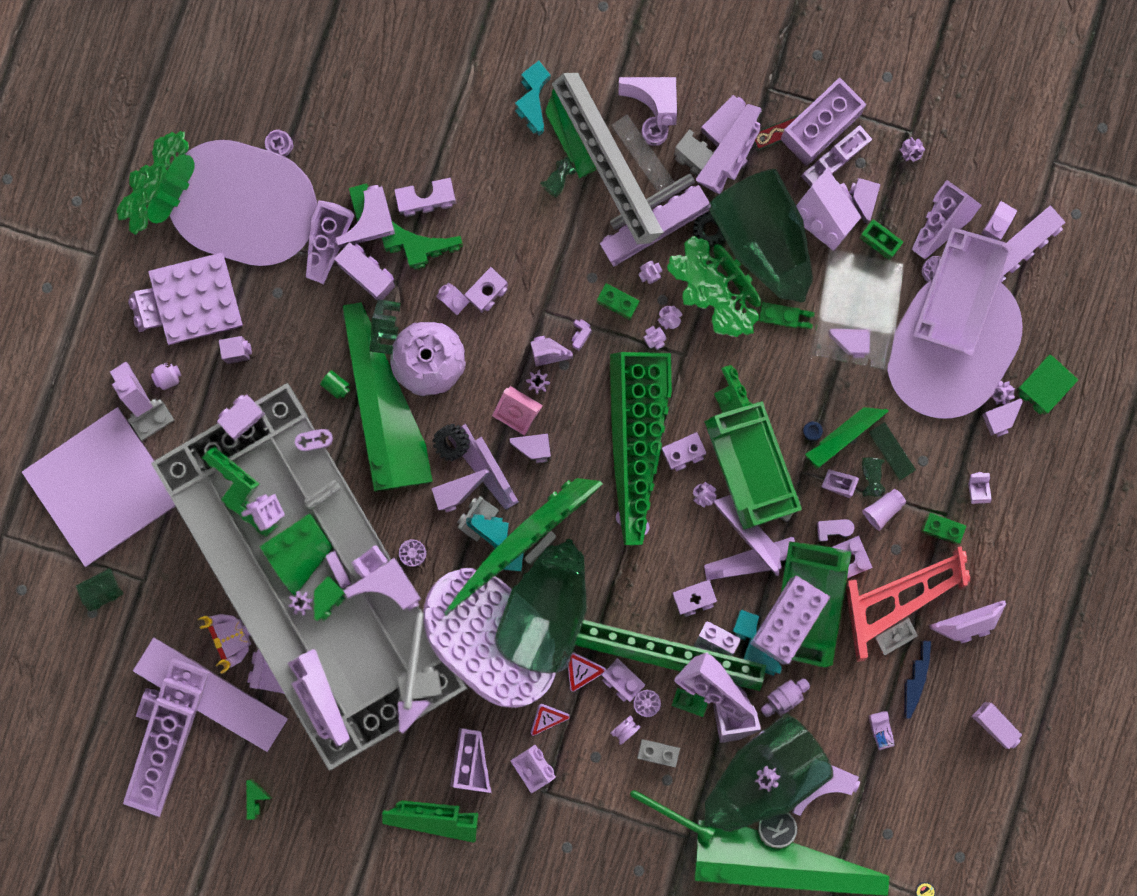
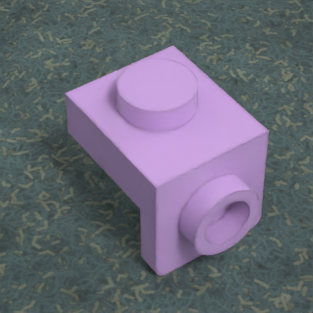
(452, 298)
(979, 488)
(369, 562)

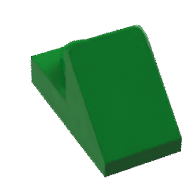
(690, 703)
(254, 793)

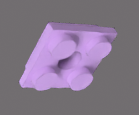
(861, 560)

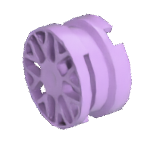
(654, 133)
(279, 143)
(930, 267)
(412, 553)
(647, 703)
(625, 729)

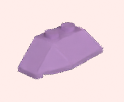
(970, 623)

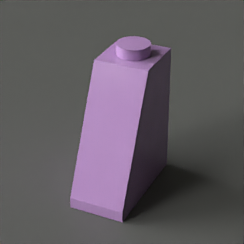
(997, 725)

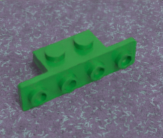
(734, 395)

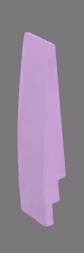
(219, 699)
(166, 737)

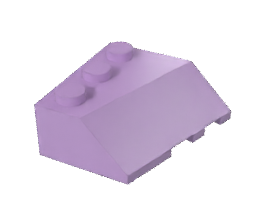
(828, 211)

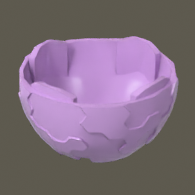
(429, 375)

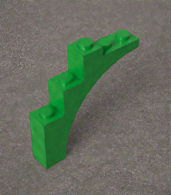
(416, 246)

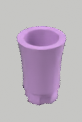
(884, 509)

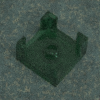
(383, 326)

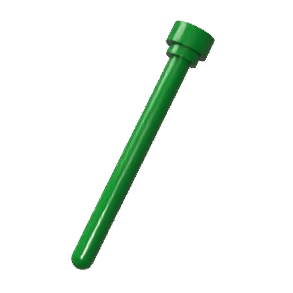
(705, 833)

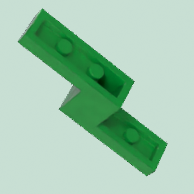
(240, 490)

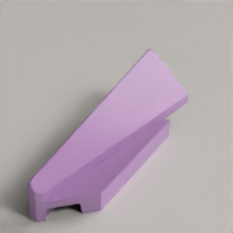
(732, 151)
(480, 458)
(753, 536)
(743, 563)
(317, 697)

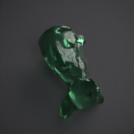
(556, 180)
(872, 471)

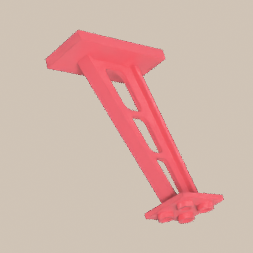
(857, 604)

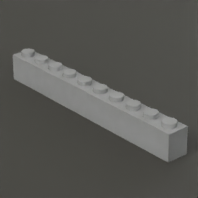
(607, 158)

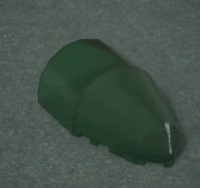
(766, 233)
(545, 611)
(797, 759)

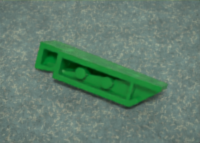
(568, 136)
(844, 435)
(433, 819)

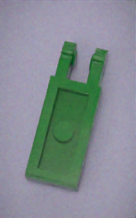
(784, 315)

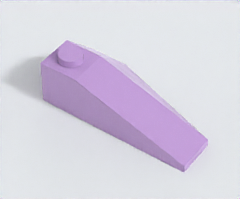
(950, 210)
(326, 224)
(548, 351)
(710, 680)
(733, 729)

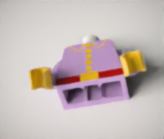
(229, 637)

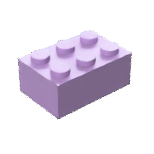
(365, 271)

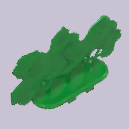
(156, 185)
(710, 287)

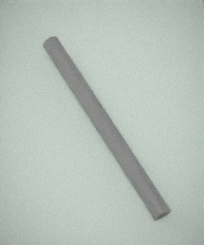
(413, 661)

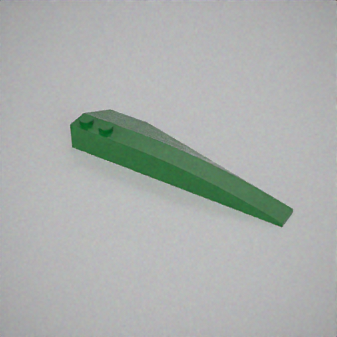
(528, 533)
(746, 860)

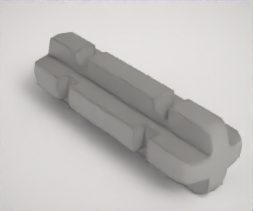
(322, 494)

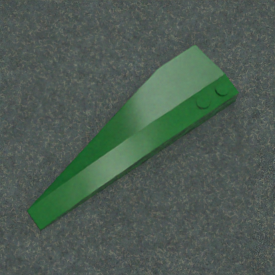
(638, 410)
(391, 435)

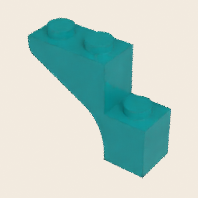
(529, 105)
(494, 532)
(746, 628)

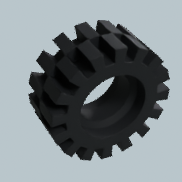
(698, 229)
(442, 446)

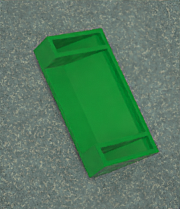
(752, 465)
(828, 572)

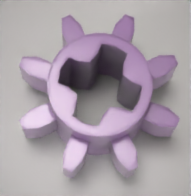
(912, 149)
(650, 272)
(670, 317)
(655, 338)
(534, 377)
(1003, 393)
(704, 494)
(296, 600)
(770, 774)

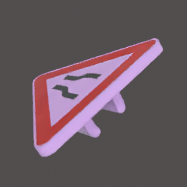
(582, 671)
(546, 718)

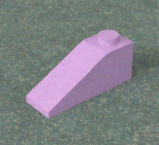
(456, 491)

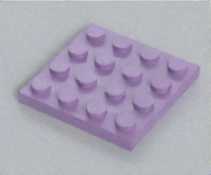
(195, 298)

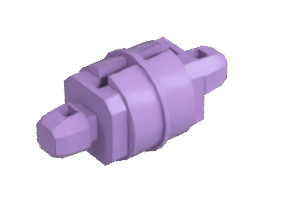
(785, 697)

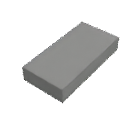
(540, 547)

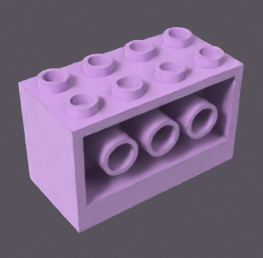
(823, 121)
(789, 620)

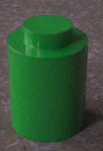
(335, 385)

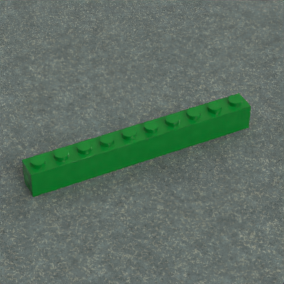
(664, 652)

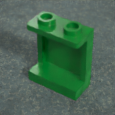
(1046, 385)

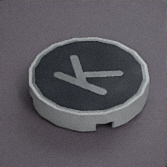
(778, 831)

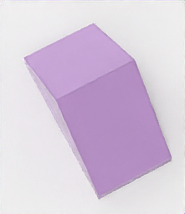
(840, 483)
(407, 717)

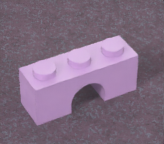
(441, 197)

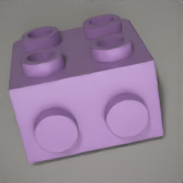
(262, 675)

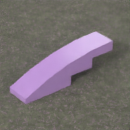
(838, 155)

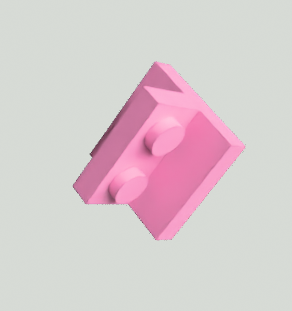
(516, 410)

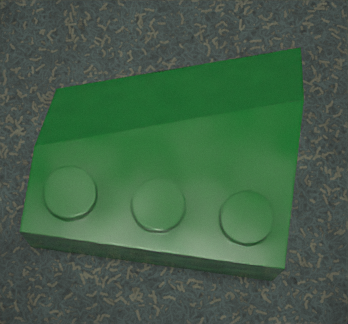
(297, 552)

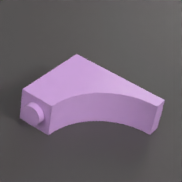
(656, 93)
(722, 121)
(374, 220)
(130, 390)
(388, 581)
(841, 782)

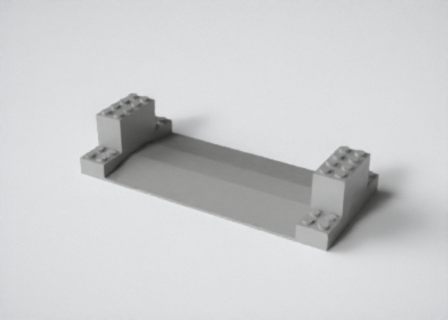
(366, 637)

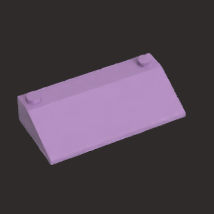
(962, 291)

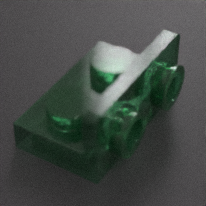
(99, 590)

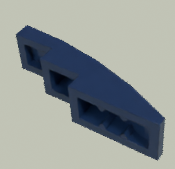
(914, 687)

